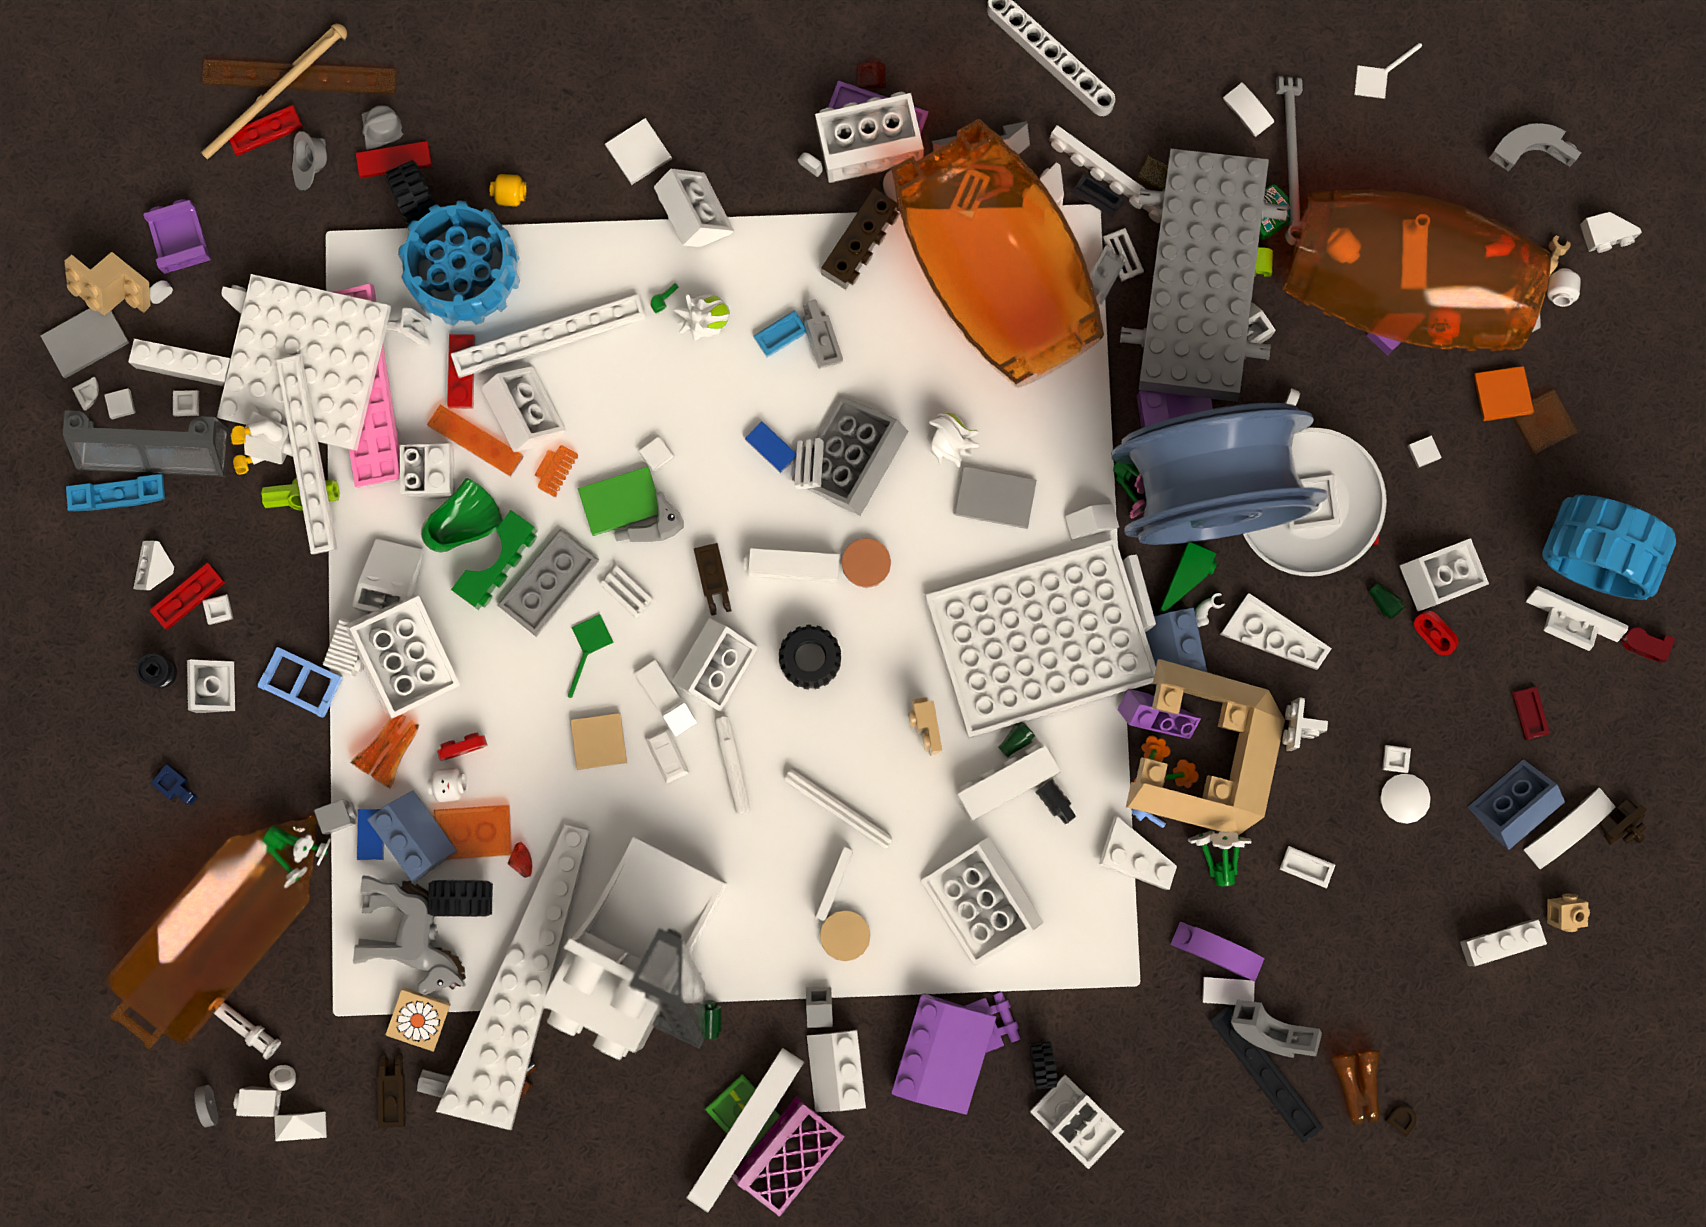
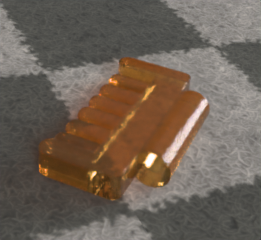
(549, 467)

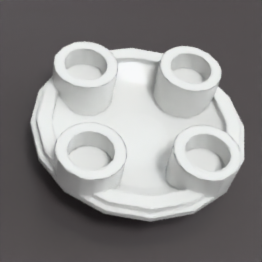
(1405, 798)

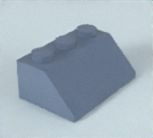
(1177, 639)
(1517, 804)
(412, 835)

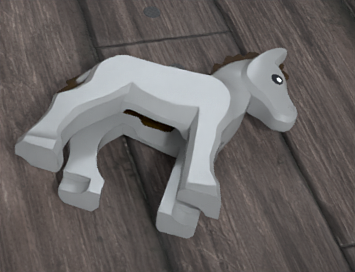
(413, 935)

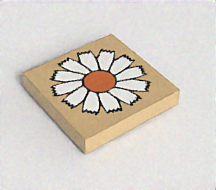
(418, 1019)

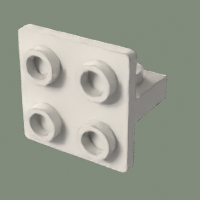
(1300, 726)

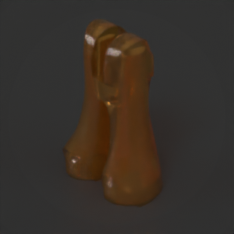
(387, 768)
(1367, 1072)

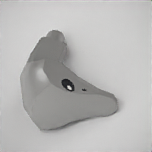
(666, 526)

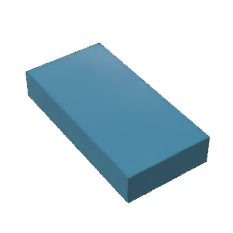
(780, 334)

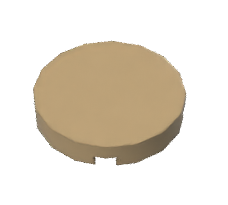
(845, 935)

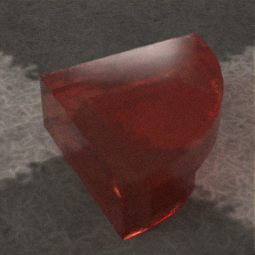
(521, 860)

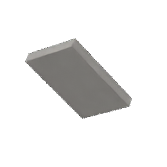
(84, 340)
(995, 497)

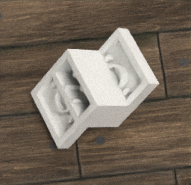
(1076, 1121)

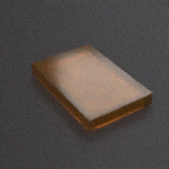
(477, 830)

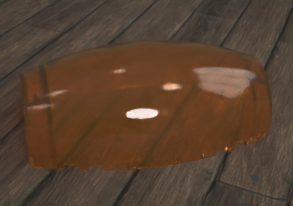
(998, 255)
(1417, 269)

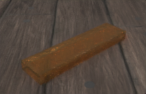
(475, 440)

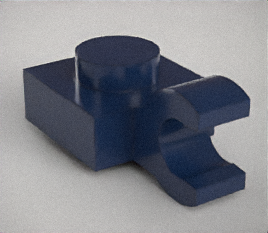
(172, 783)

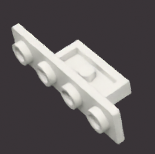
(1574, 621)

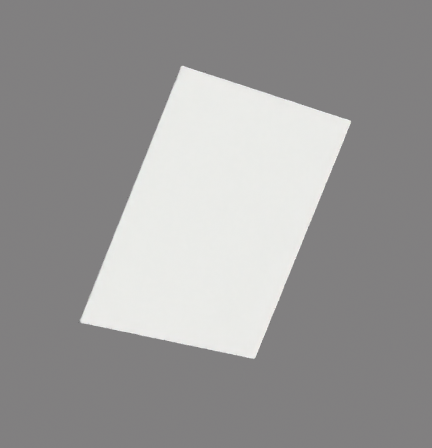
(844, 737)

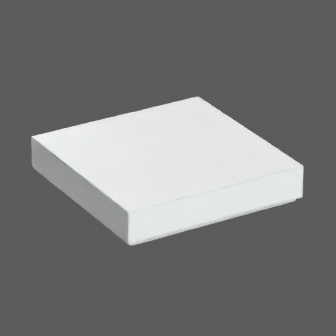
(638, 151)

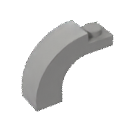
(1534, 137)
(1263, 1031)

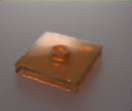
(1547, 423)

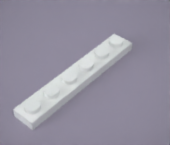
(1102, 169)

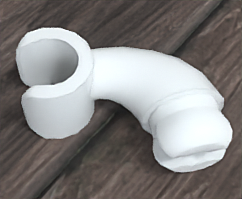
(1202, 610)

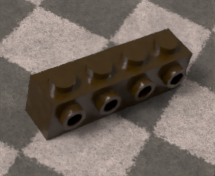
(860, 238)

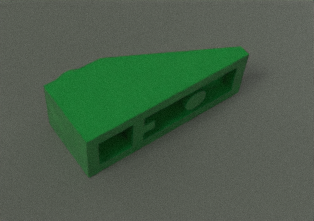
(1191, 570)

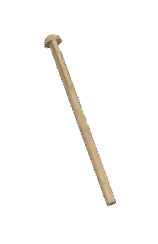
(301, 64)

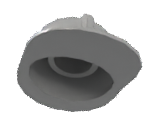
(381, 126)
(308, 159)

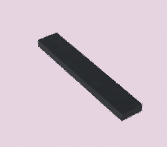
(1268, 1078)

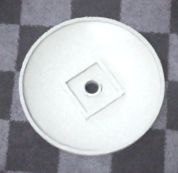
(1343, 523)

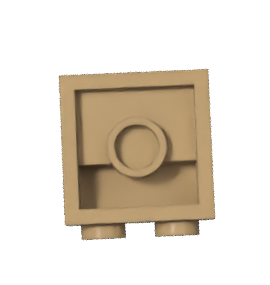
(924, 719)

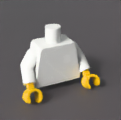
(262, 441)

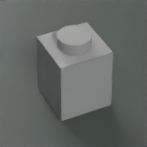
(335, 816)
(819, 1007)

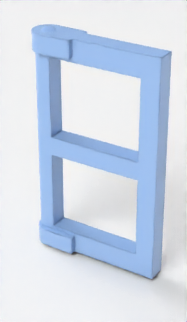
(292, 697)

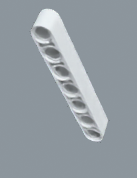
(1056, 64)
(745, 1130)

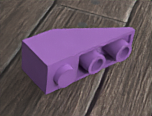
(1138, 712)

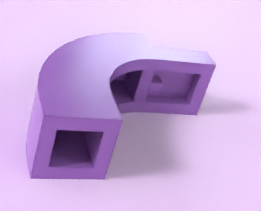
(1218, 951)

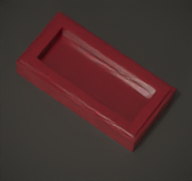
(1530, 713)

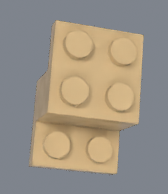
(107, 284)

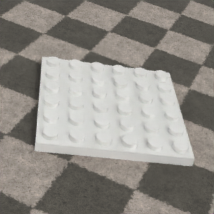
(339, 351)

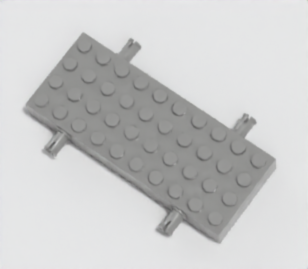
(1204, 275)

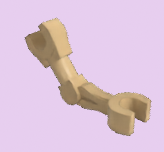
(1557, 250)

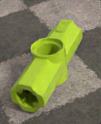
(290, 495)

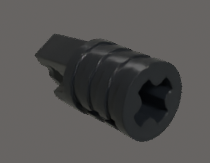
(1056, 801)

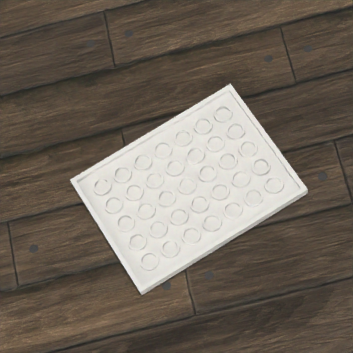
(1042, 638)

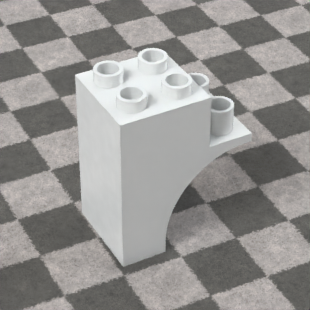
(594, 979)

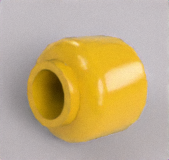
(508, 190)

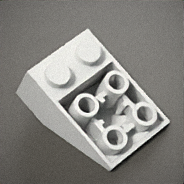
(387, 576)

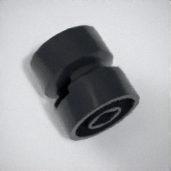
(156, 671)

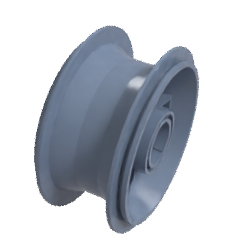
(1218, 473)

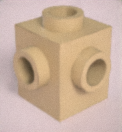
(1567, 912)

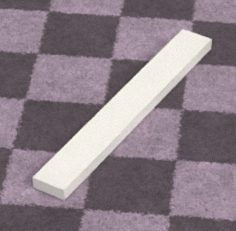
(548, 335)
(306, 454)

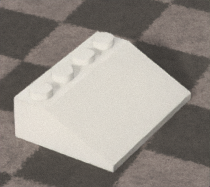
(402, 656)
(982, 901)

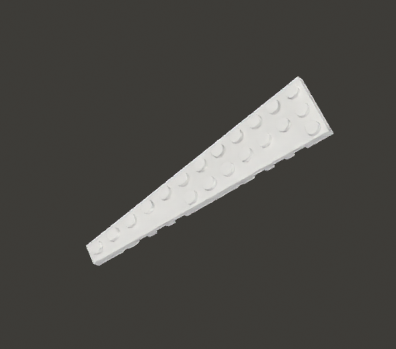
(499, 1049)

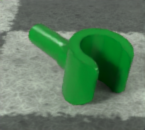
(657, 301)

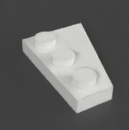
(1136, 857)

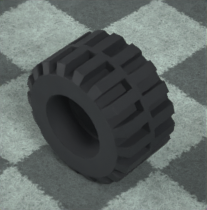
(410, 191)
(813, 635)
(460, 898)

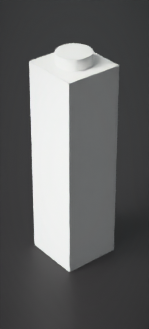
(792, 565)

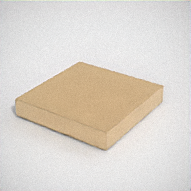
(598, 741)

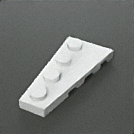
(1268, 630)

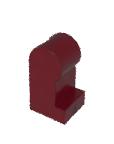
(1641, 643)

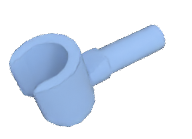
(1140, 815)

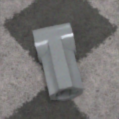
(433, 1083)

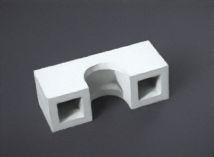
(1503, 943)

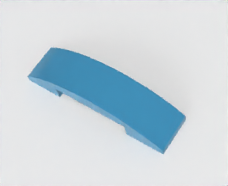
(115, 494)

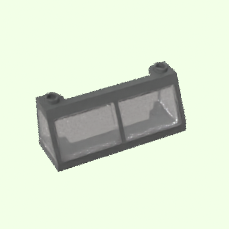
(195, 452)
(675, 984)

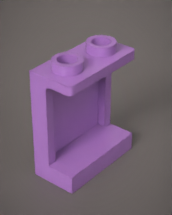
(177, 236)

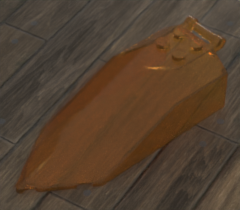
(211, 936)

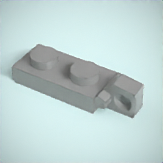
(821, 336)

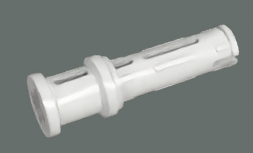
(254, 1037)

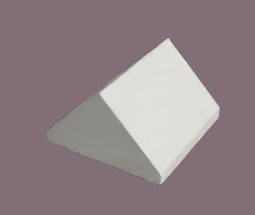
(210, 686)

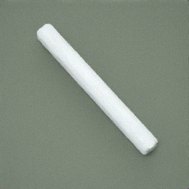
(838, 808)

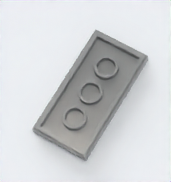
(548, 583)

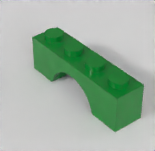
(477, 586)

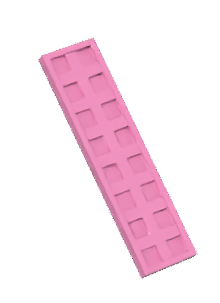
(378, 449)

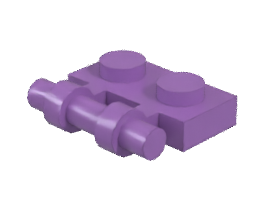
(1010, 1027)

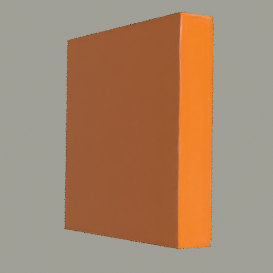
(1503, 393)

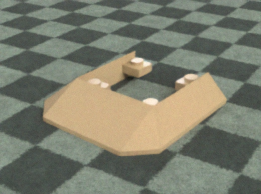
(1225, 804)

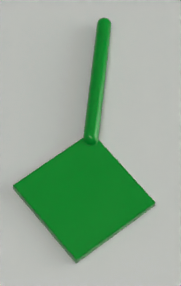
(591, 637)

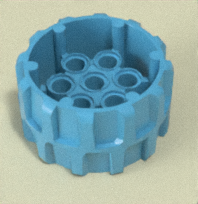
(421, 245)
(1609, 547)

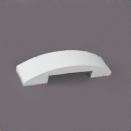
(1570, 829)

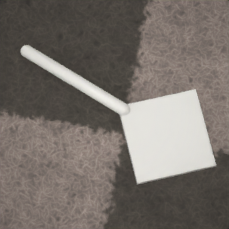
(1373, 81)

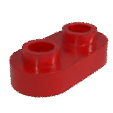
(1435, 633)
(451, 749)

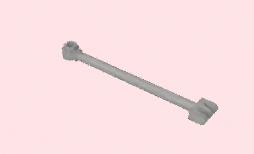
(1290, 92)

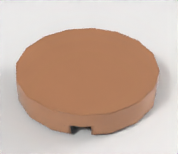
(866, 563)

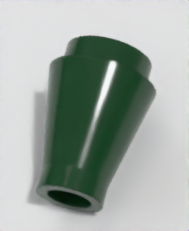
(1387, 602)
(1018, 738)

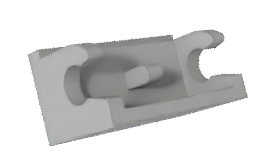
(1105, 272)

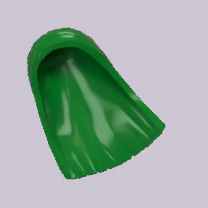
(461, 519)

